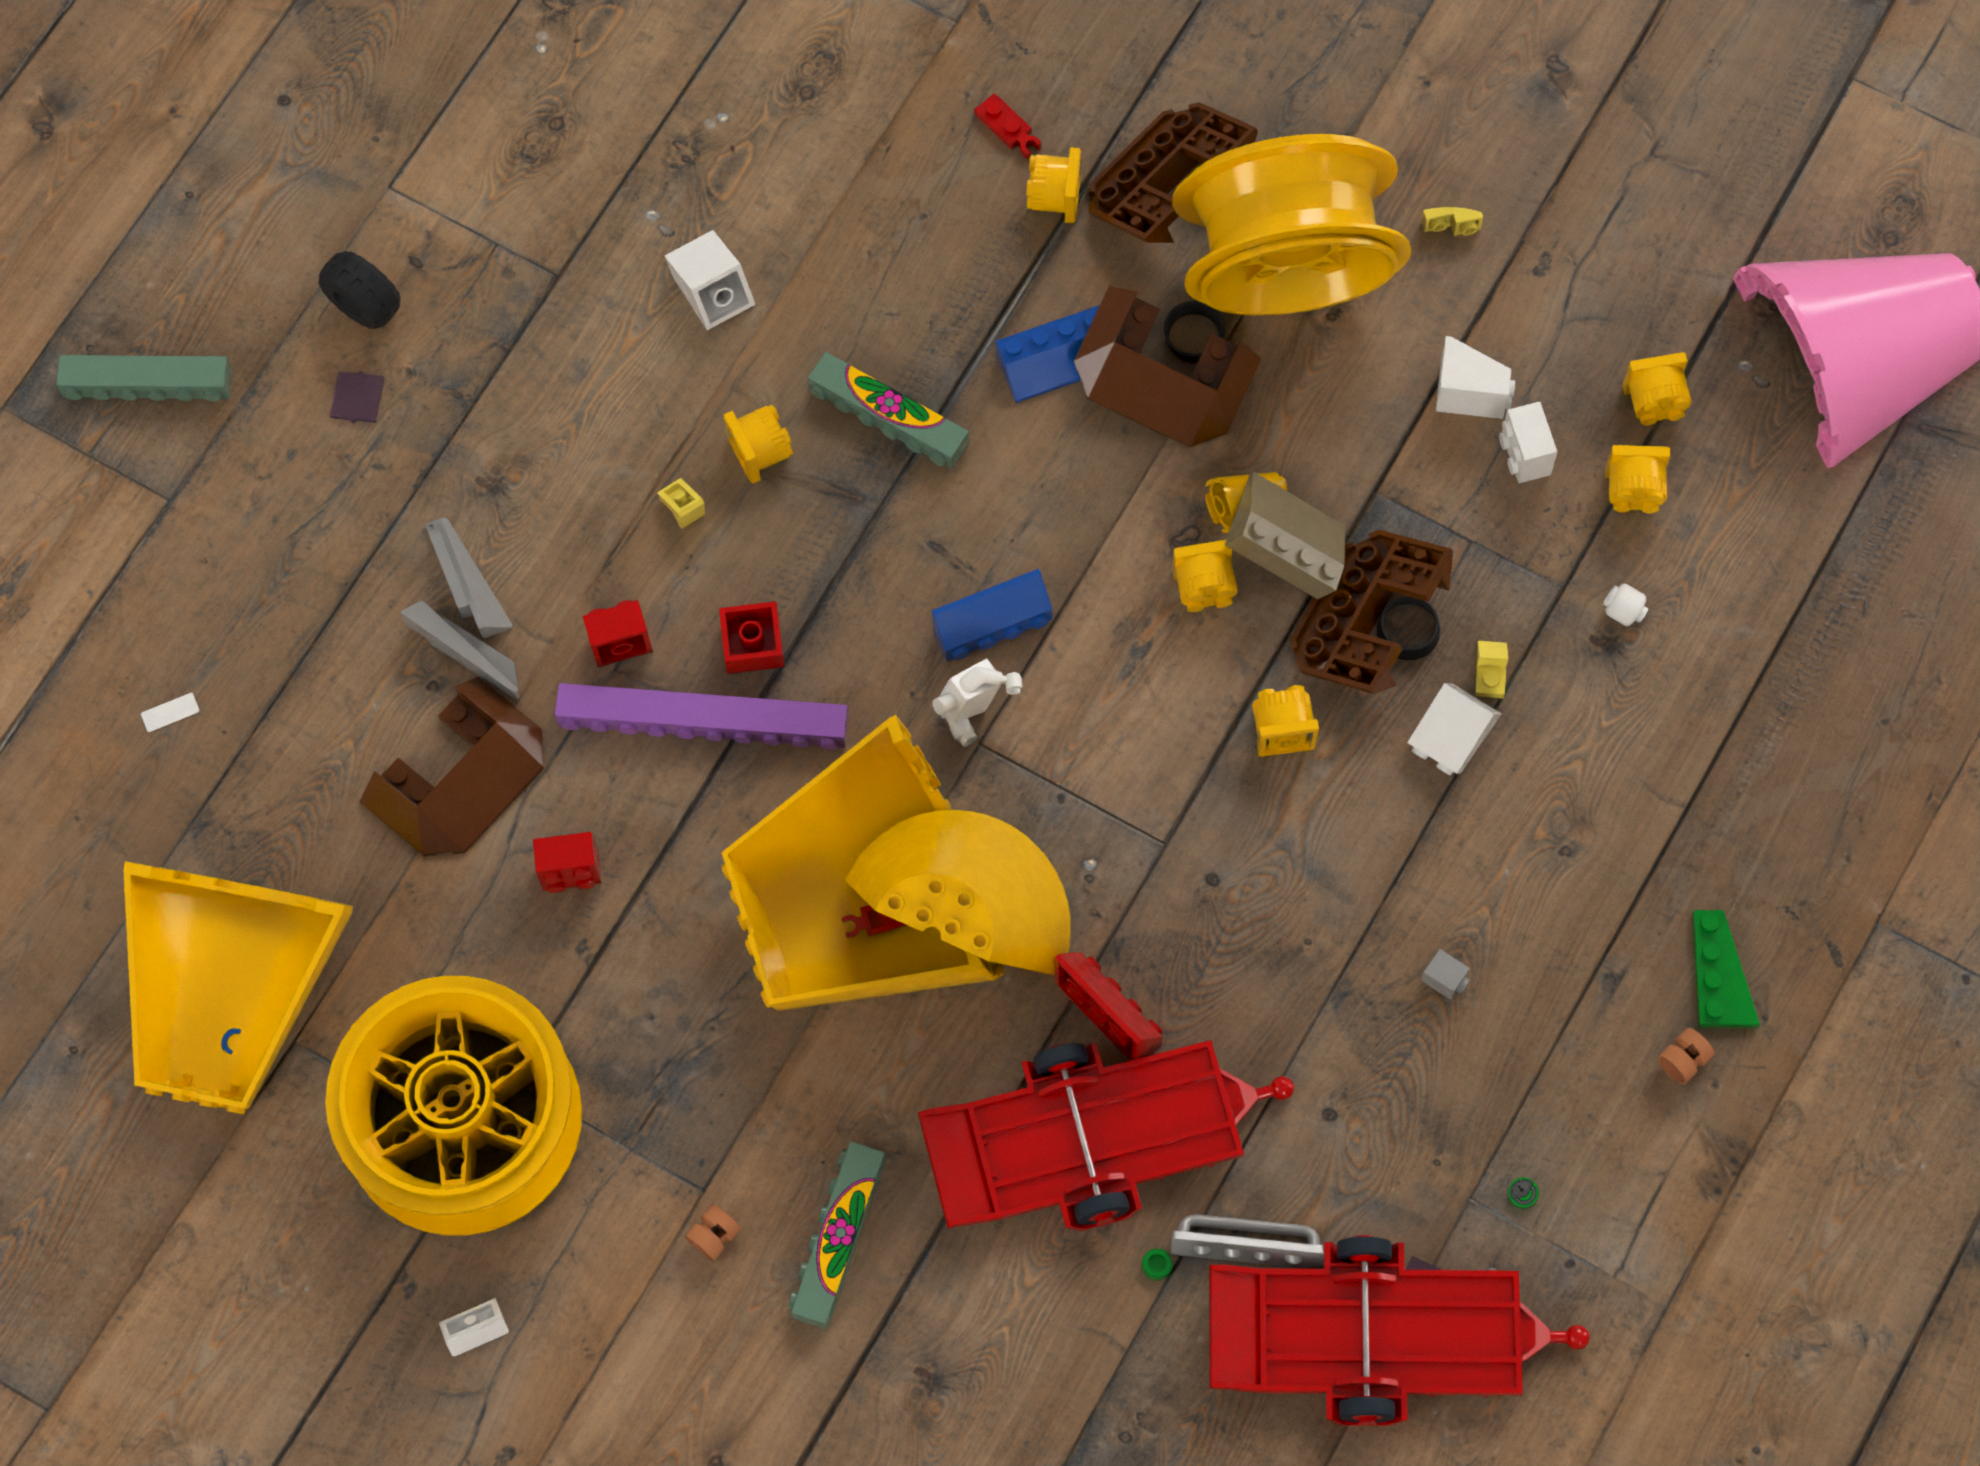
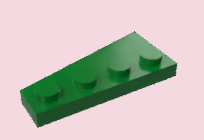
(1720, 980)

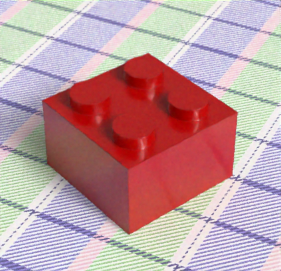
(617, 633)
(751, 637)
(567, 862)

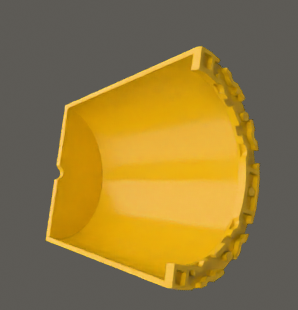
(794, 888)

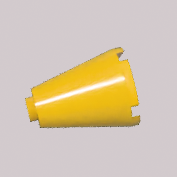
(1226, 495)

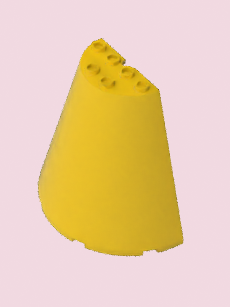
(973, 883)
(215, 961)

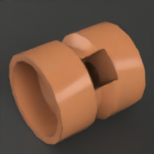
(1684, 1057)
(705, 1240)

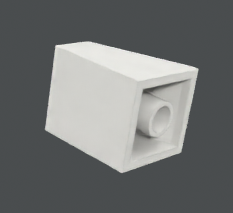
(710, 279)
(1472, 382)
(1453, 729)

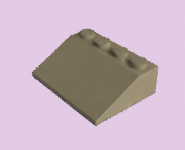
(1288, 537)

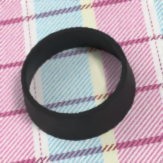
(1189, 308)
(1415, 652)

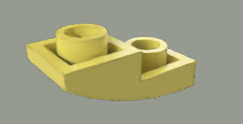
(1461, 220)

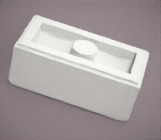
(473, 1327)

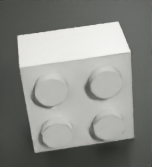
(1528, 442)

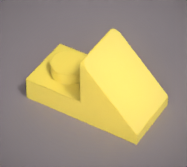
(683, 502)
(1491, 669)

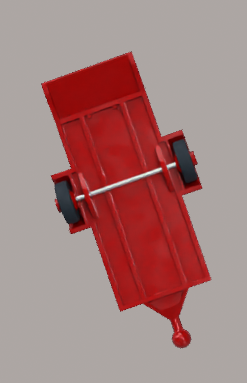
(1087, 1129)
(1390, 1333)

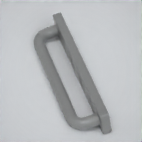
(1186, 1243)

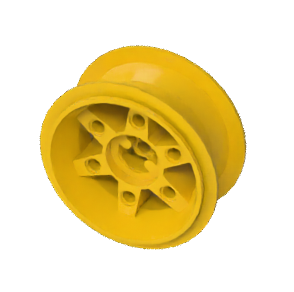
(1291, 224)
(370, 1061)

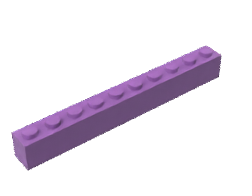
(701, 716)

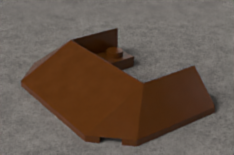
(1137, 182)
(1152, 393)
(1336, 629)
(476, 790)

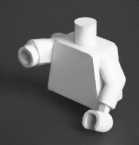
(970, 695)

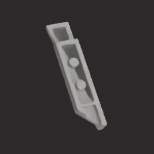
(466, 581)
(463, 647)

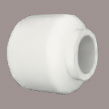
(1625, 604)

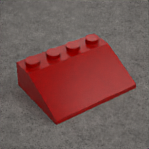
(1106, 1006)

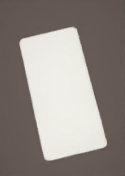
(170, 712)

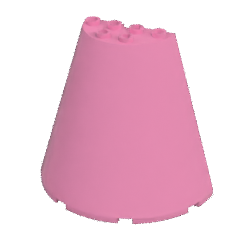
(1873, 334)

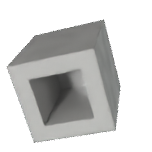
(1446, 975)

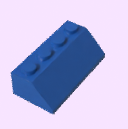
(1043, 355)
(992, 615)

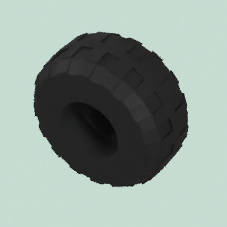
(359, 289)

